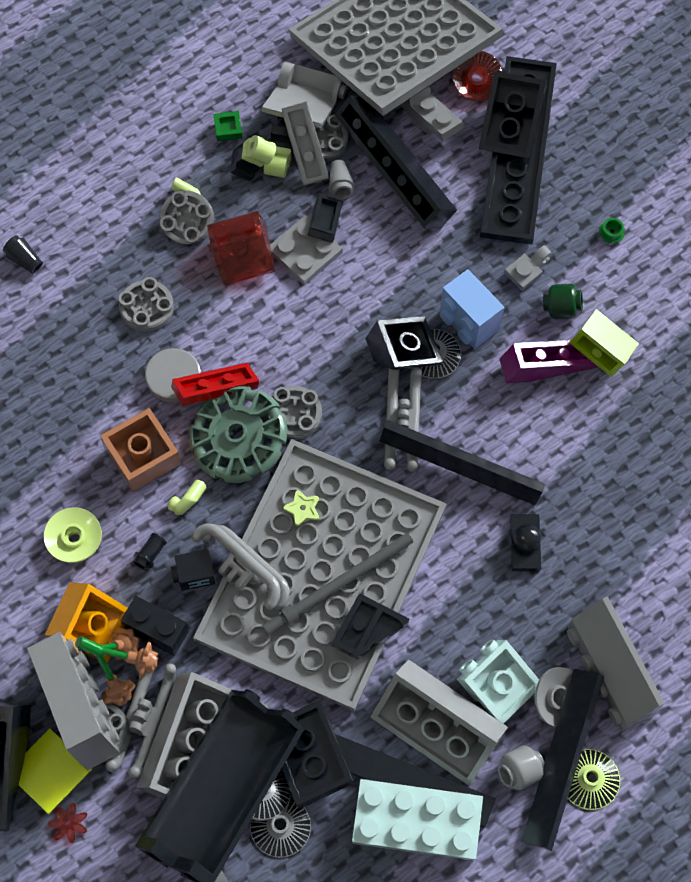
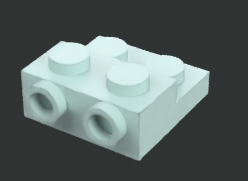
(498, 679)

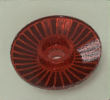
(484, 66)

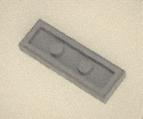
(305, 143)

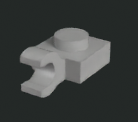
(527, 270)

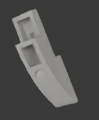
(432, 115)

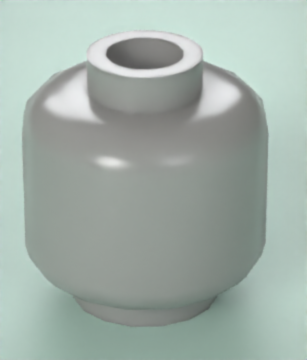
(521, 768)

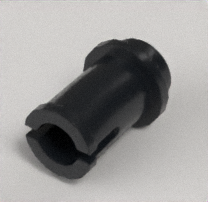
(148, 553)

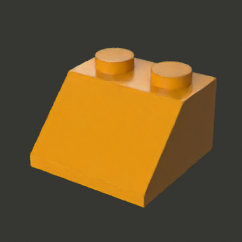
(87, 614)

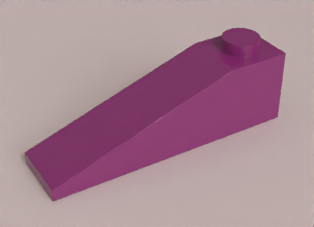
(542, 360)

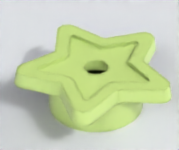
(303, 515)

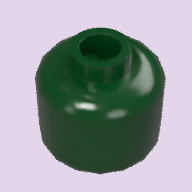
(563, 301)

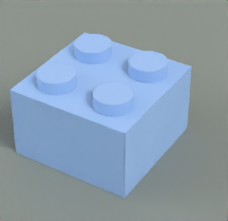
(470, 309)

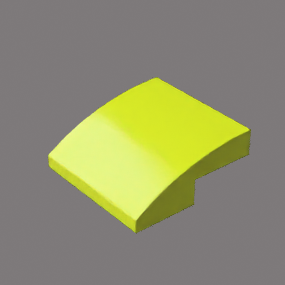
(50, 772)

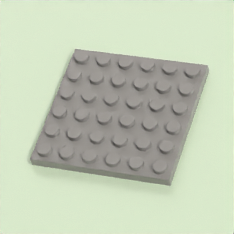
(394, 46)

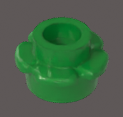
(615, 225)

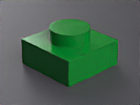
(228, 126)

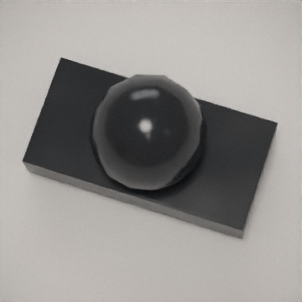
(525, 542)

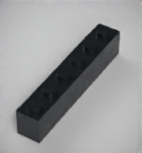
(396, 163)

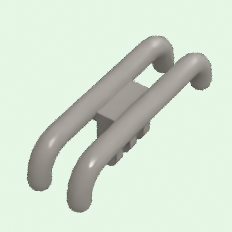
(404, 412)
(245, 563)
(145, 719)

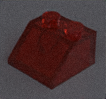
(241, 247)

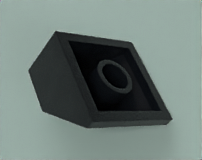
(403, 343)

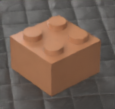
(140, 449)

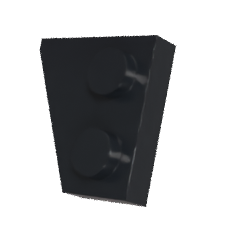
(367, 627)

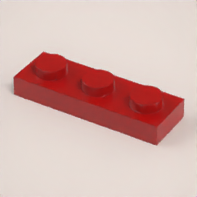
(213, 383)

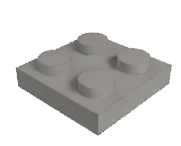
(304, 254)

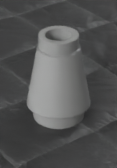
(340, 181)

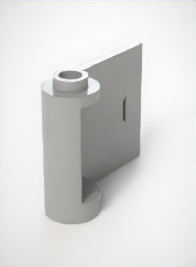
(306, 84)

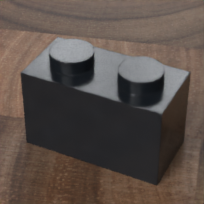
(155, 625)

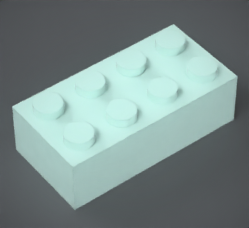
(417, 820)

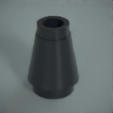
(22, 254)

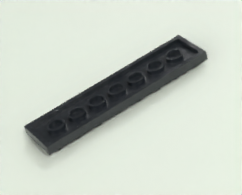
(514, 180)

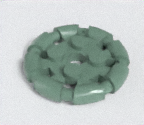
(248, 445)

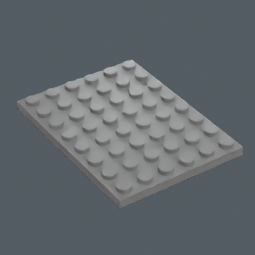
(356, 519)

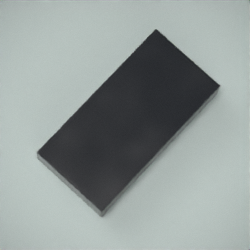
(325, 218)

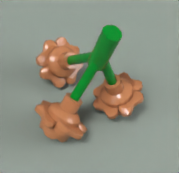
(125, 647)

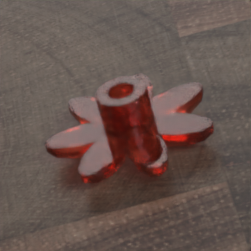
(73, 826)

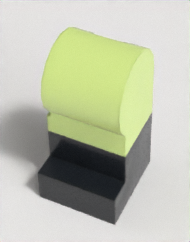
(284, 151)
(251, 156)

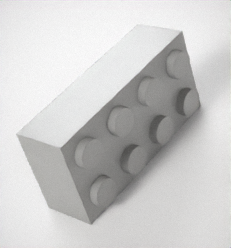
(74, 700)

